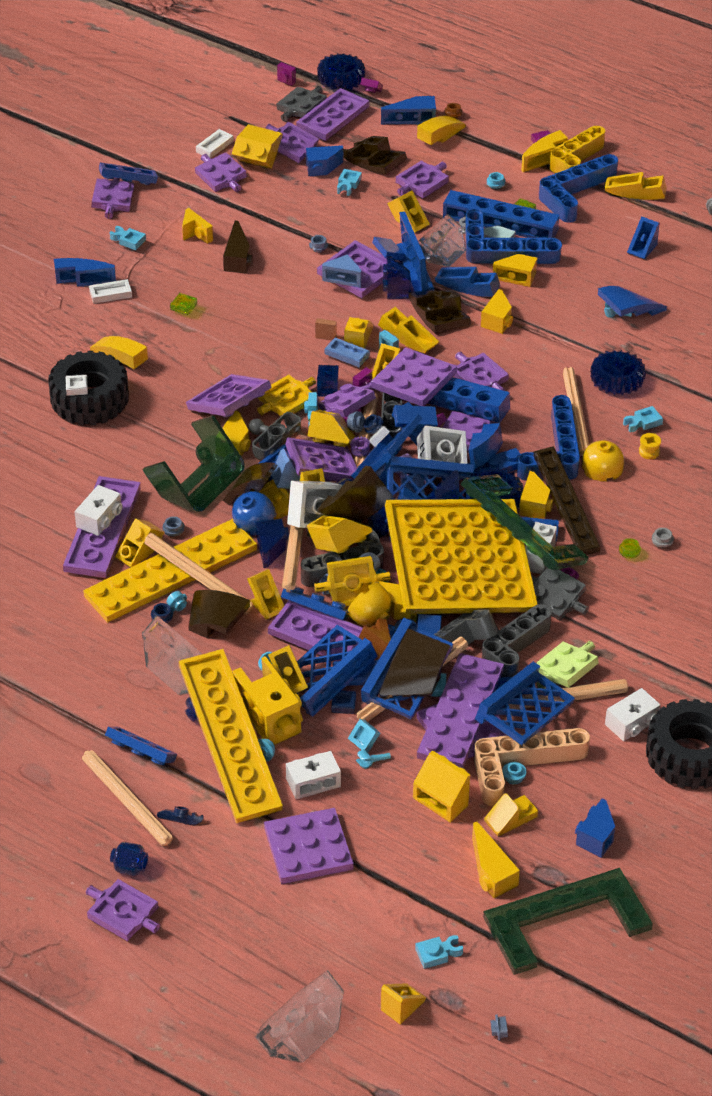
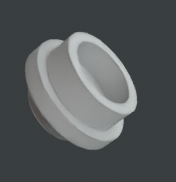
(662, 537)

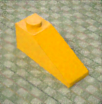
(494, 867)

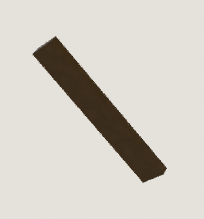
(566, 500)

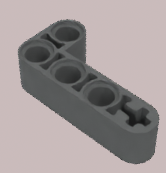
(316, 566)
(470, 626)
(516, 637)

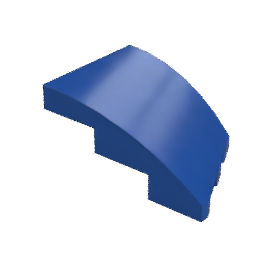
(625, 301)

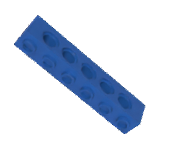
(521, 219)
(473, 399)

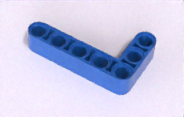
(557, 189)
(488, 250)
(564, 438)

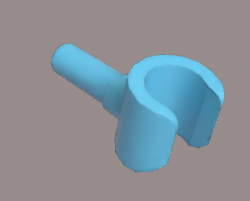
(609, 312)
(366, 760)

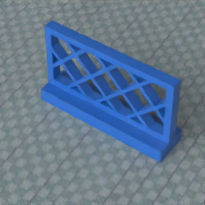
(414, 258)
(387, 448)
(424, 469)
(334, 677)
(374, 683)
(512, 693)

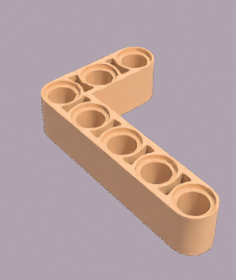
(542, 748)

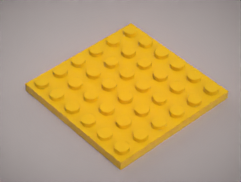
(457, 558)

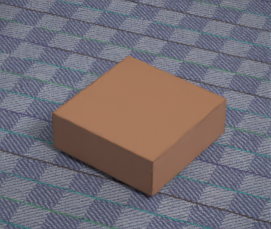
(325, 329)

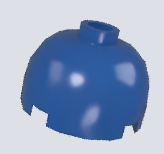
(252, 508)

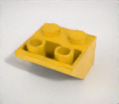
(329, 426)
(336, 533)
(442, 786)

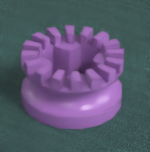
(360, 446)

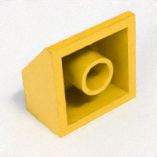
(257, 146)

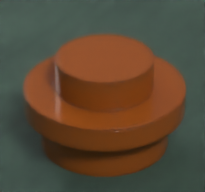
(453, 110)

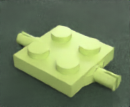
(567, 663)

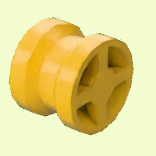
(649, 446)

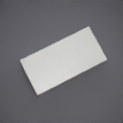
(215, 143)
(110, 291)

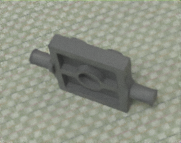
(300, 102)
(559, 592)

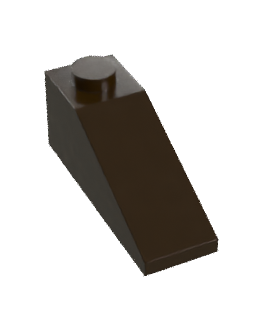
(237, 251)

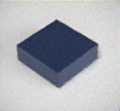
(344, 702)

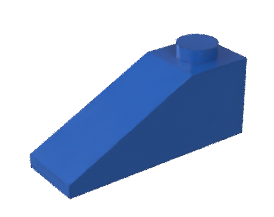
(409, 111)

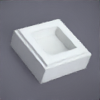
(76, 385)
(379, 435)

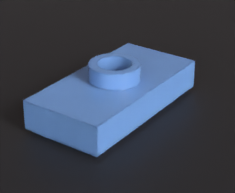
(347, 352)

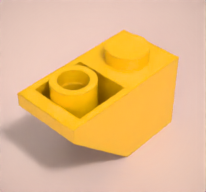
(133, 548)

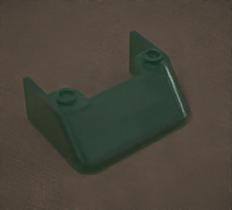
(218, 469)

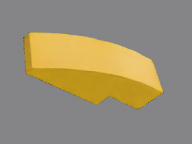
(439, 129)
(539, 152)
(637, 186)
(407, 330)
(124, 349)

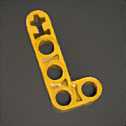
(577, 149)

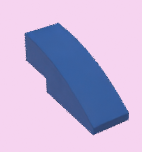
(83, 271)
(468, 281)
(485, 444)

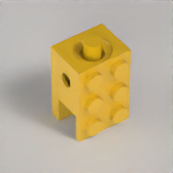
(270, 703)

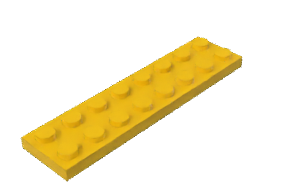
(160, 576)
(230, 736)

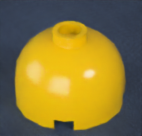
(603, 460)
(370, 606)

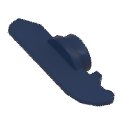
(181, 815)

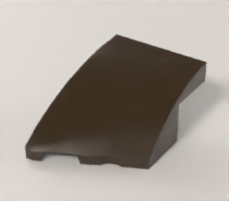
(374, 155)
(440, 310)
(253, 477)
(357, 498)
(215, 611)
(415, 666)

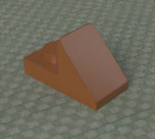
(378, 635)

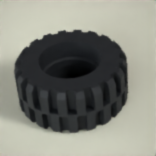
(101, 402)
(672, 760)

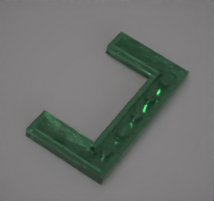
(486, 491)
(508, 918)

